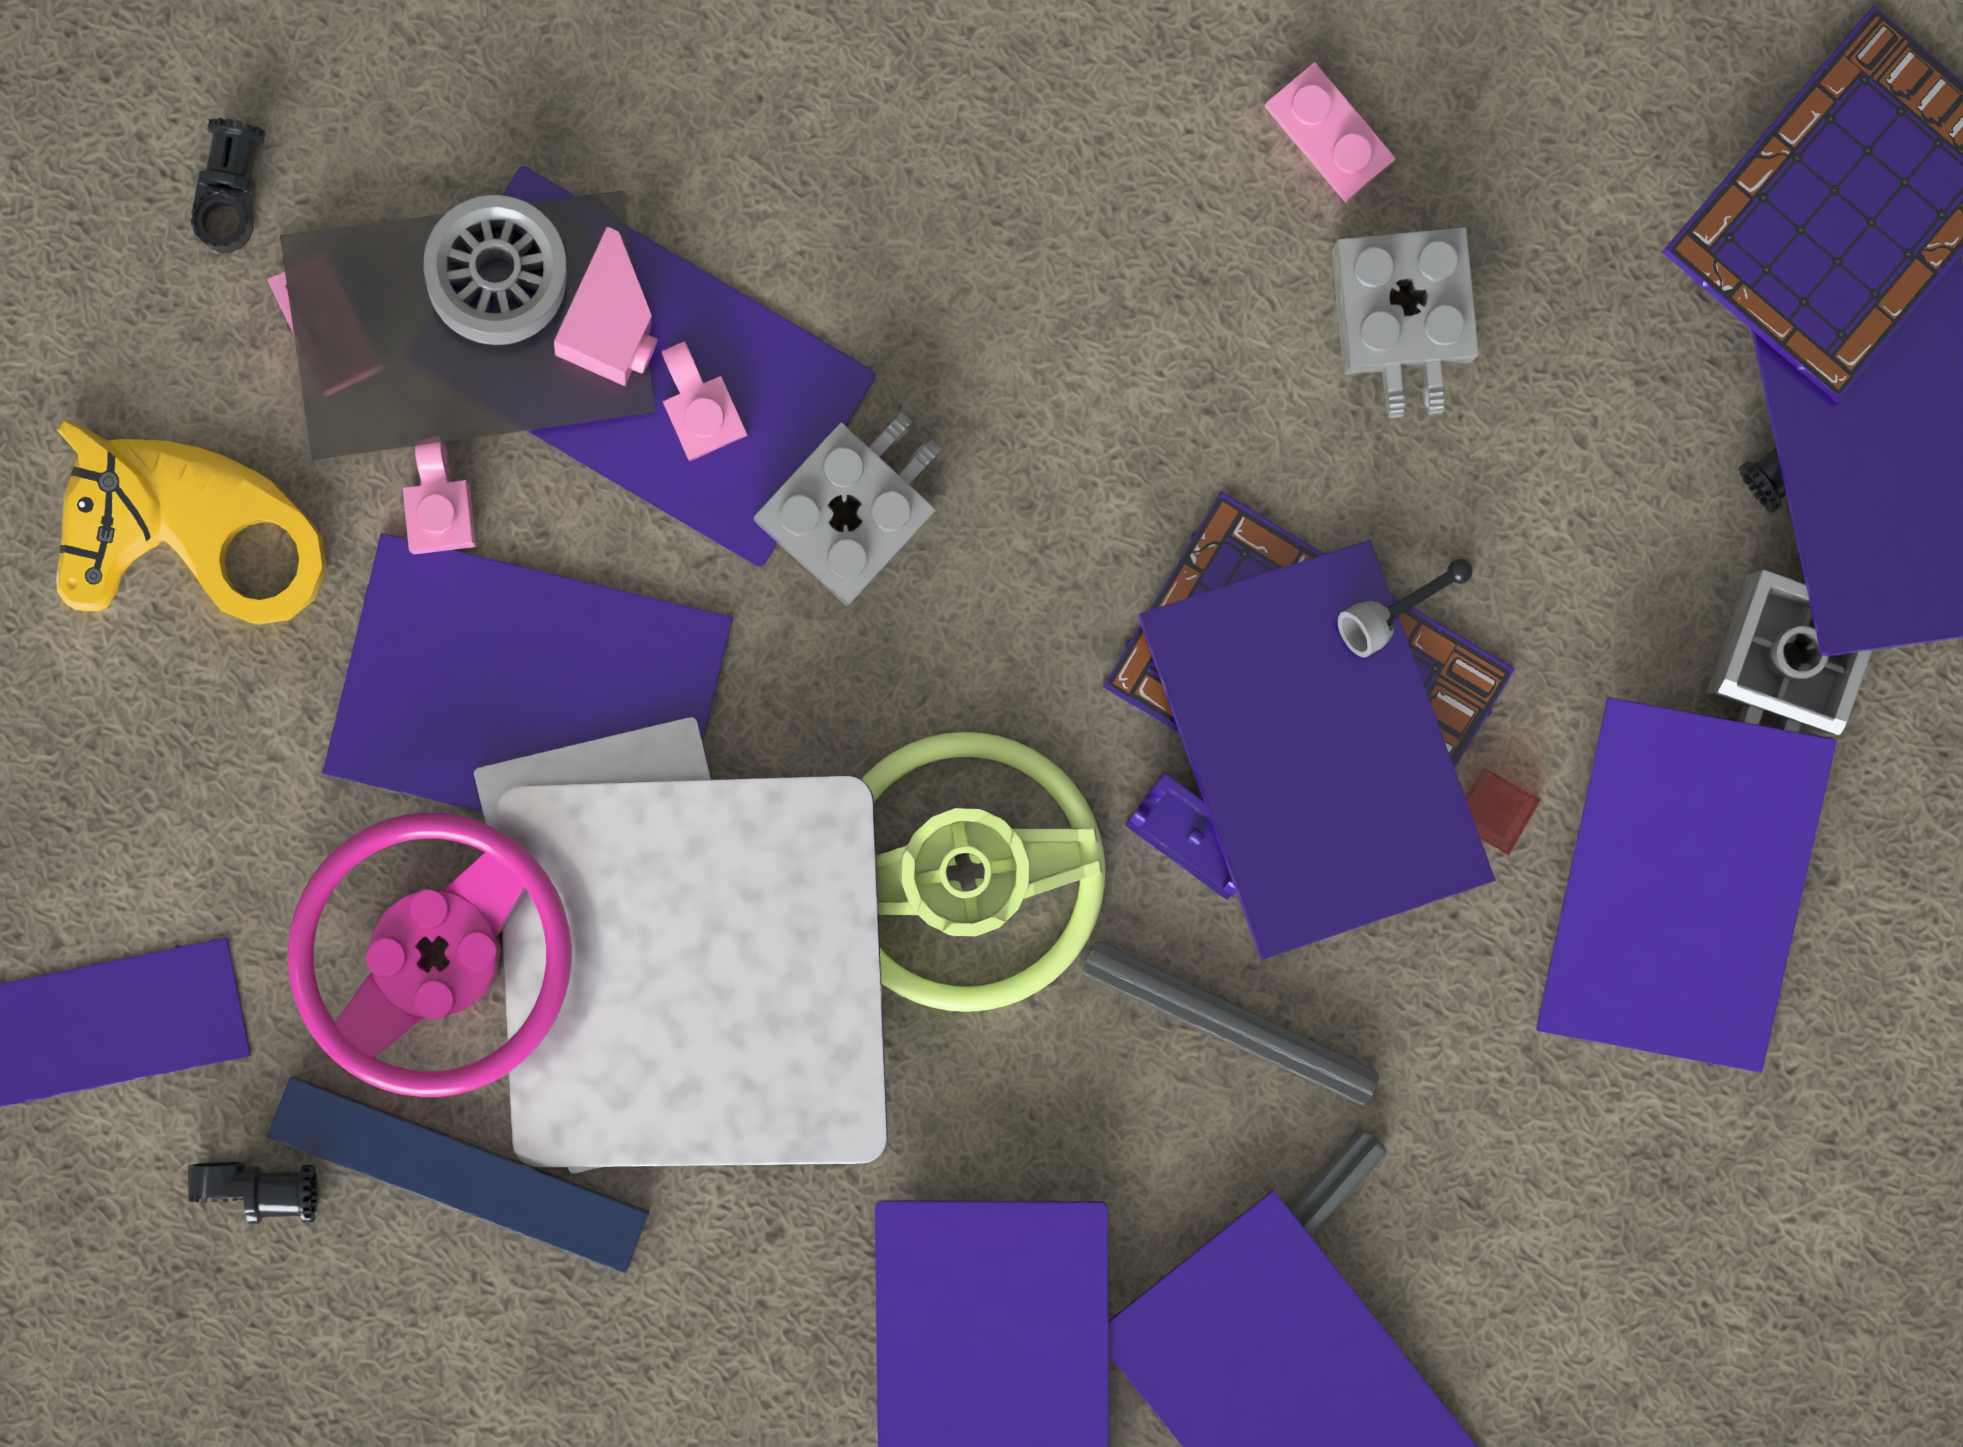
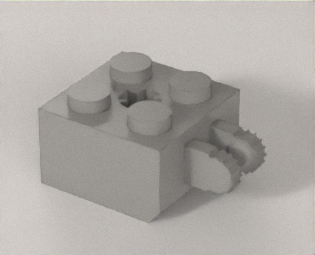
(1379, 336)
(849, 470)
(1756, 673)

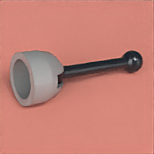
(1369, 623)

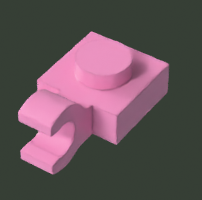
(702, 411)
(438, 510)

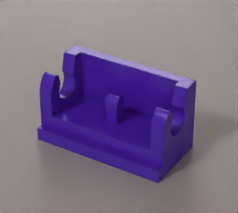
(1182, 830)

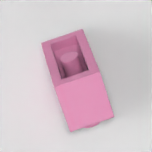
(608, 317)

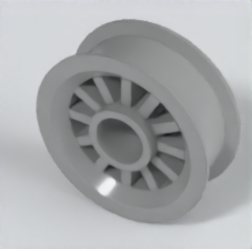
(512, 216)

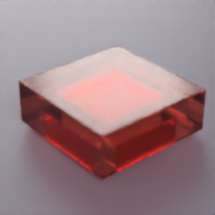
(1499, 810)

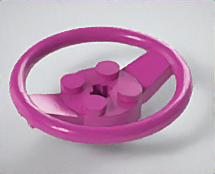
(400, 985)

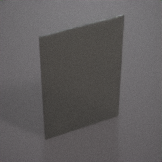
(394, 375)

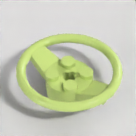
(1015, 866)

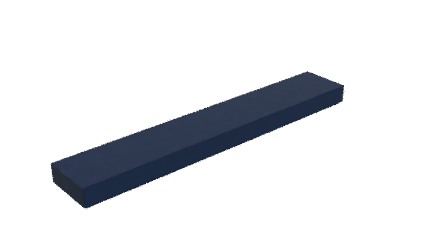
(458, 1174)

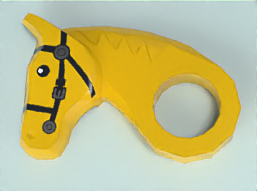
(151, 491)

